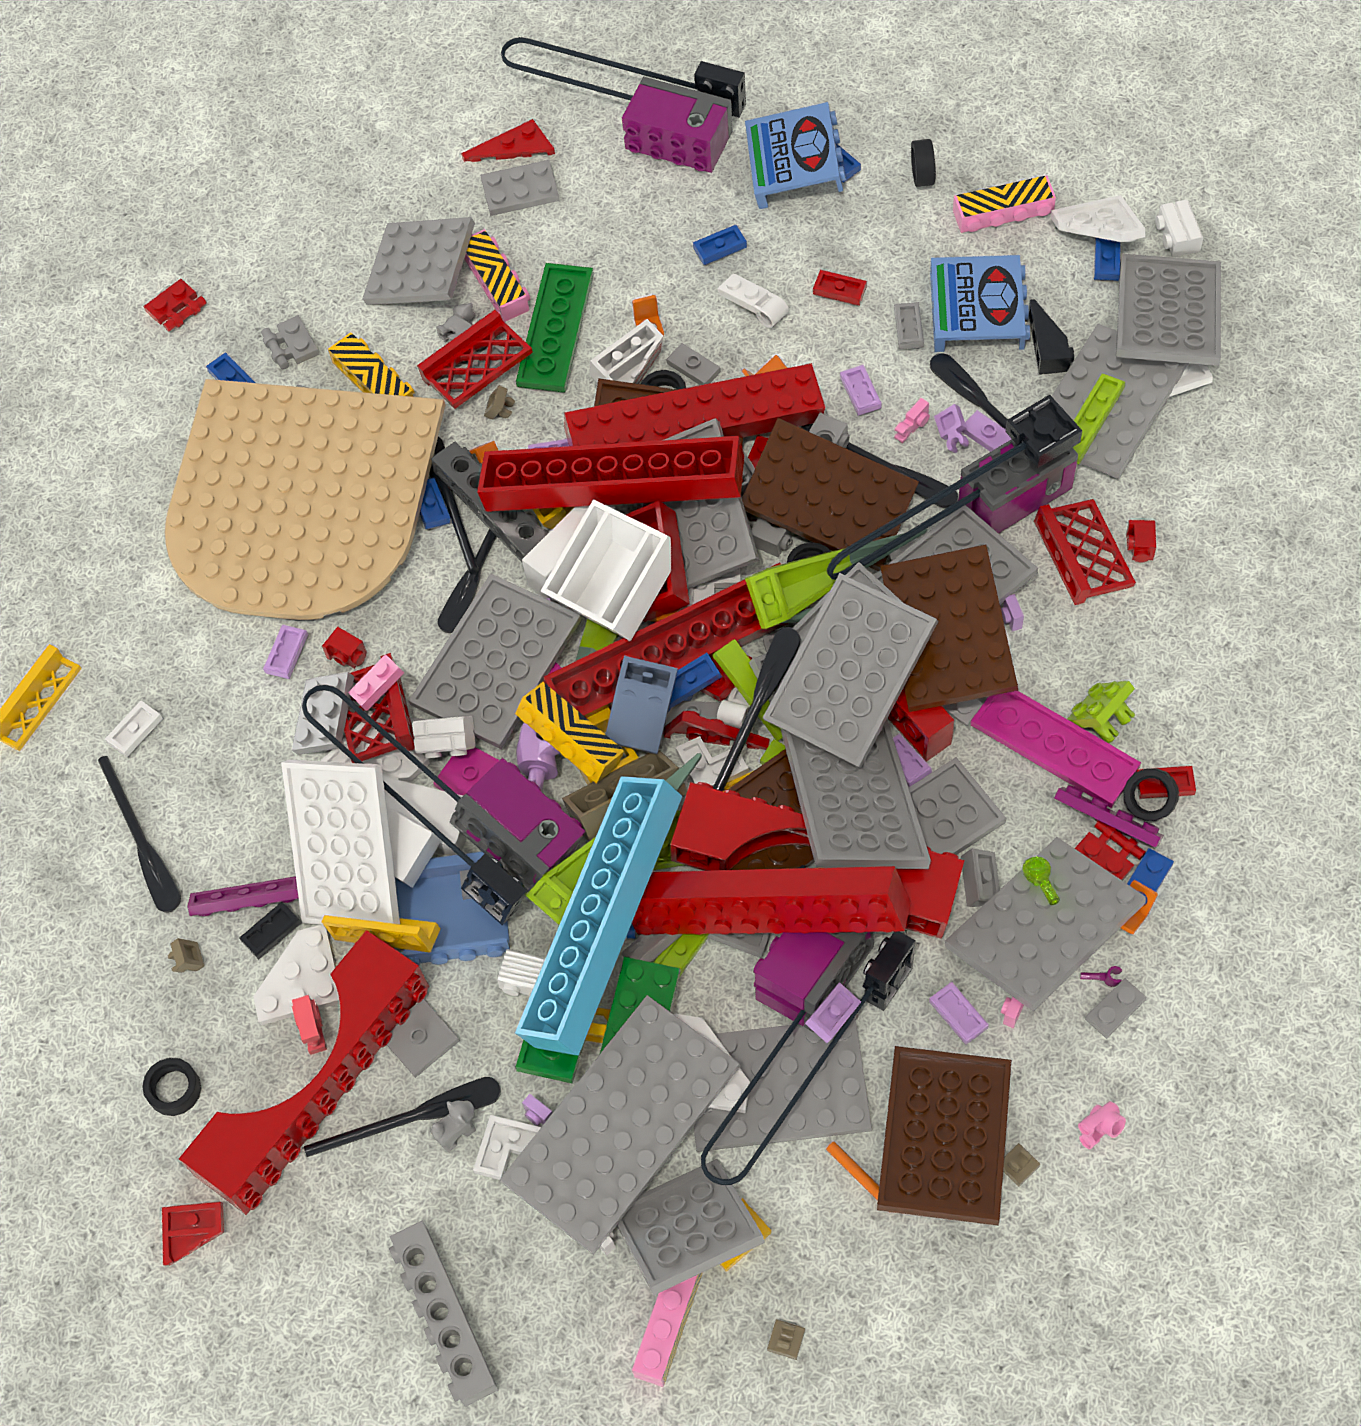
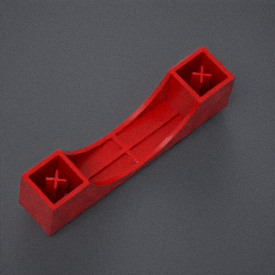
(723, 829)
(248, 1151)

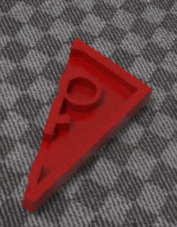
(514, 143)
(710, 731)

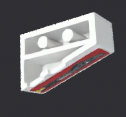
(629, 356)

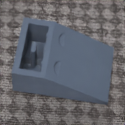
(641, 704)

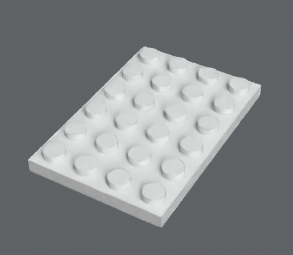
(340, 841)

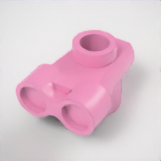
(1101, 1121)

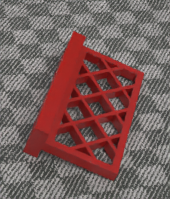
(463, 349)
(1063, 552)
(399, 718)

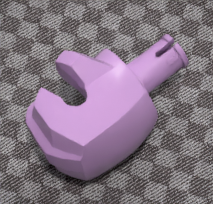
(536, 756)

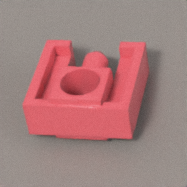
(309, 1023)

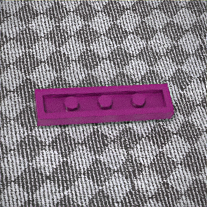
(1120, 820)
(241, 896)

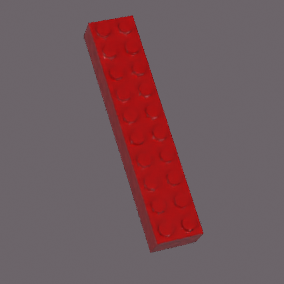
(741, 404)
(612, 473)
(672, 642)
(773, 901)

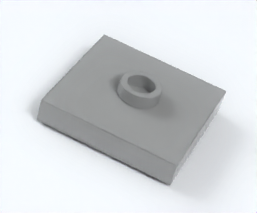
(421, 1039)

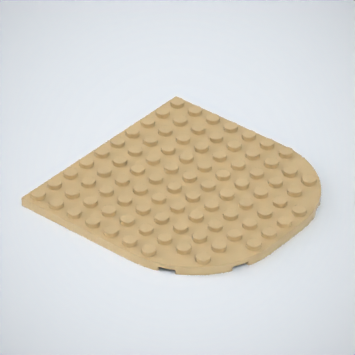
(298, 496)

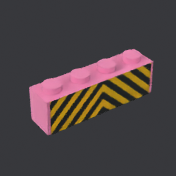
(1004, 204)
(495, 277)
(665, 1331)

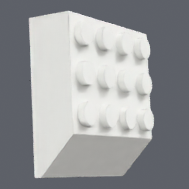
(611, 570)

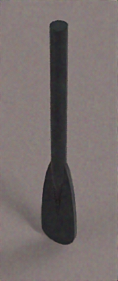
(960, 381)
(926, 486)
(455, 515)
(465, 590)
(772, 671)
(156, 874)
(479, 1092)

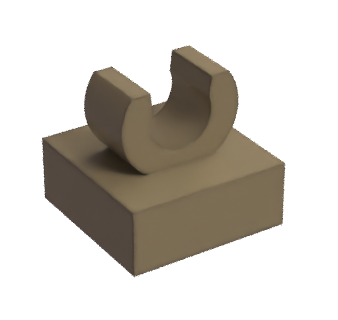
(496, 404)
(186, 955)
(1019, 1165)
(786, 1339)

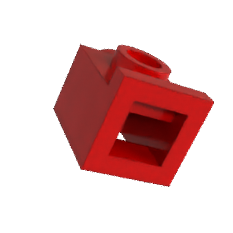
(1141, 539)
(344, 648)

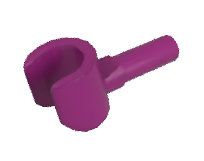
(1104, 976)

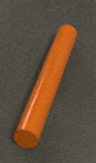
(854, 1169)

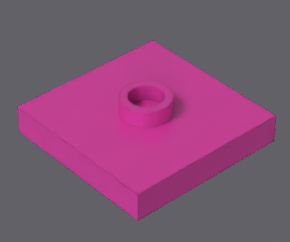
(466, 770)

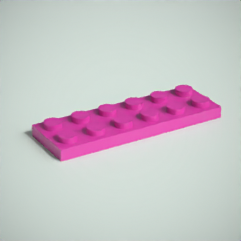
(1056, 745)

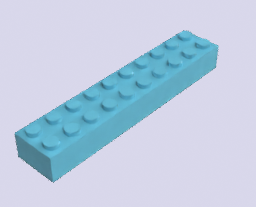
(599, 915)

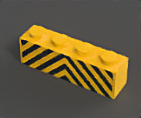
(367, 368)
(569, 732)

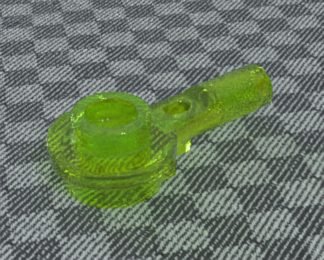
(1037, 872)

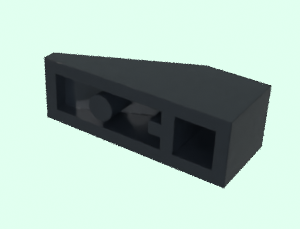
(1049, 342)

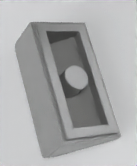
(979, 876)

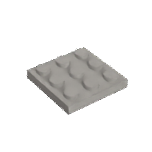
(953, 809)

